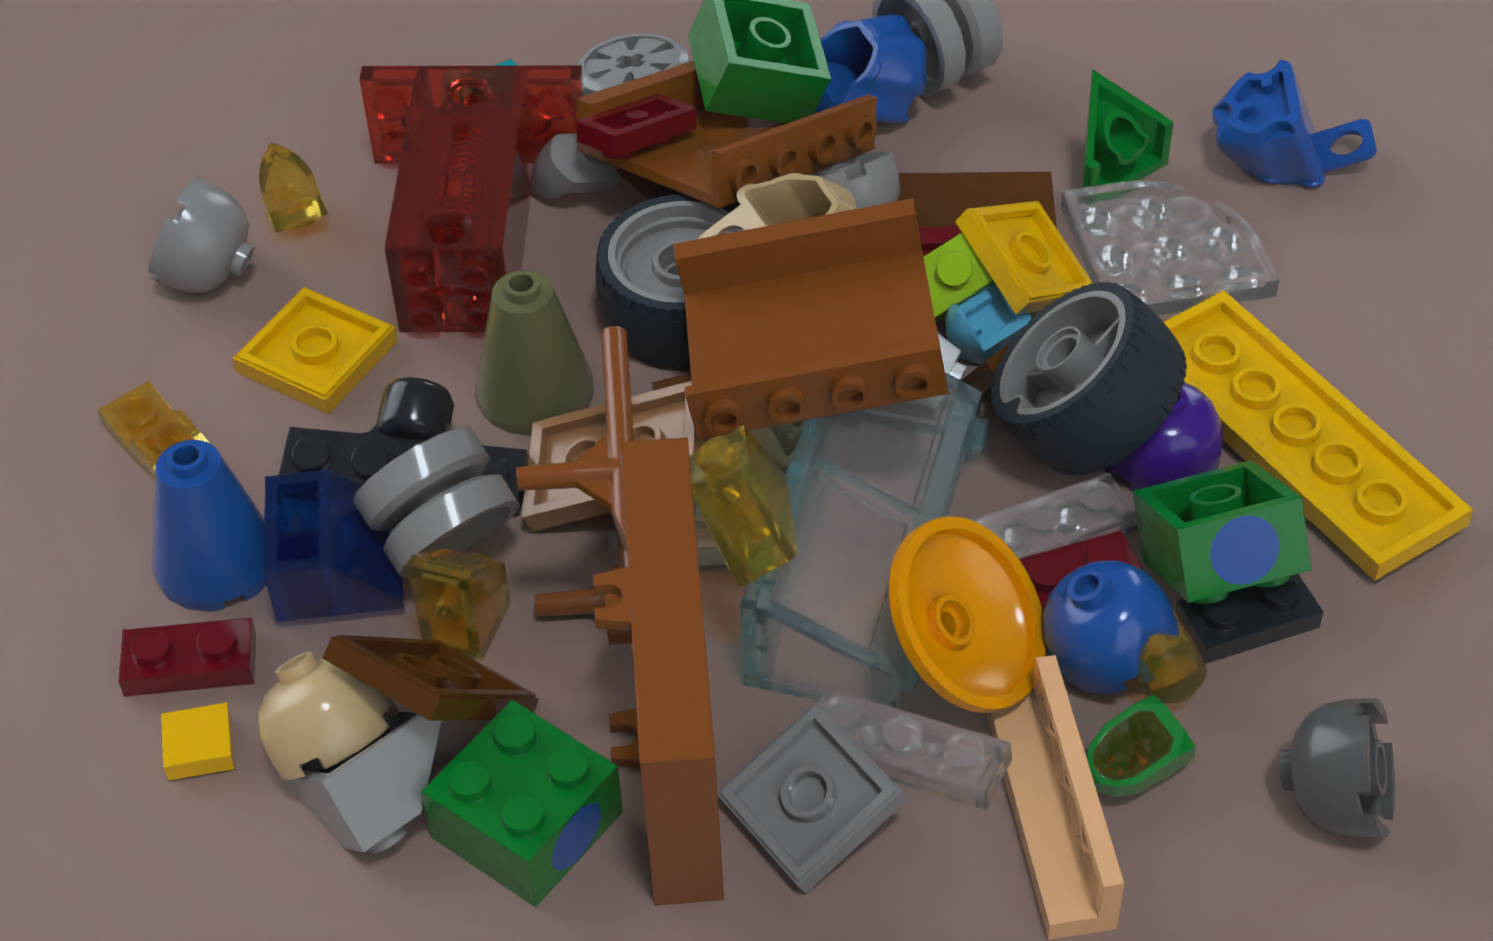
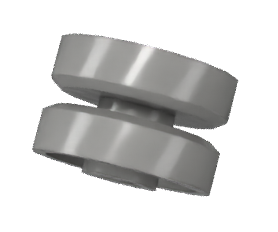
(957, 35)
(436, 498)

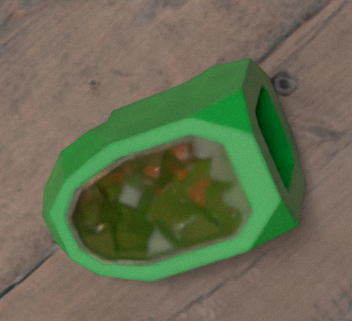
(1138, 749)

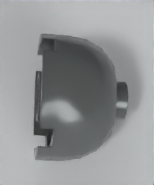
(1342, 769)

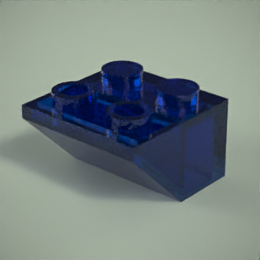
(322, 551)

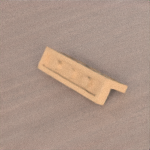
(1059, 810)

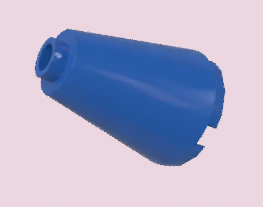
(204, 530)

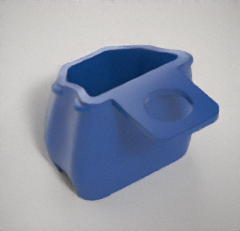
(875, 59)
(1271, 134)

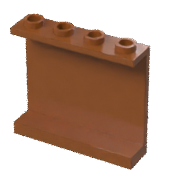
(731, 148)
(808, 319)

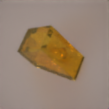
(744, 504)
(459, 598)

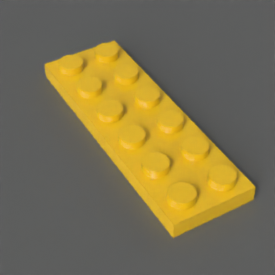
(1314, 440)

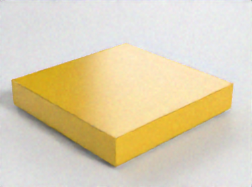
(1023, 254)
(315, 350)

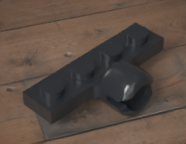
(407, 416)

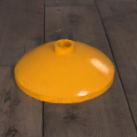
(966, 614)

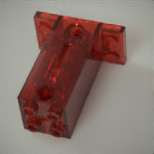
(461, 178)

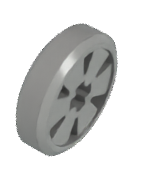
(629, 59)

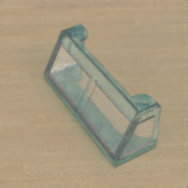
(853, 498)

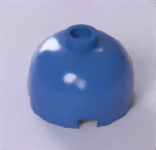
(1102, 621)

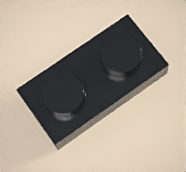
(1250, 618)

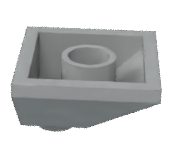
(375, 789)

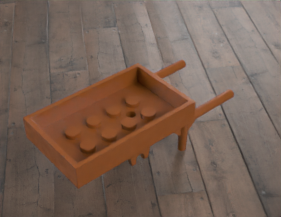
(657, 611)

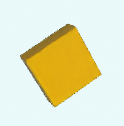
(197, 741)

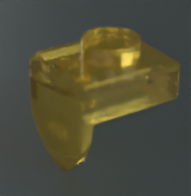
(289, 190)
(1171, 667)

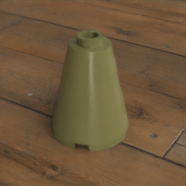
(530, 356)

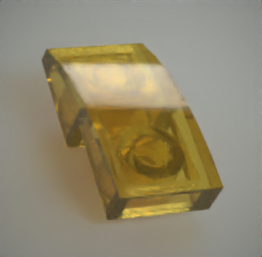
(146, 425)

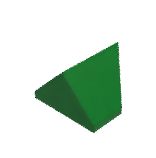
(1122, 136)

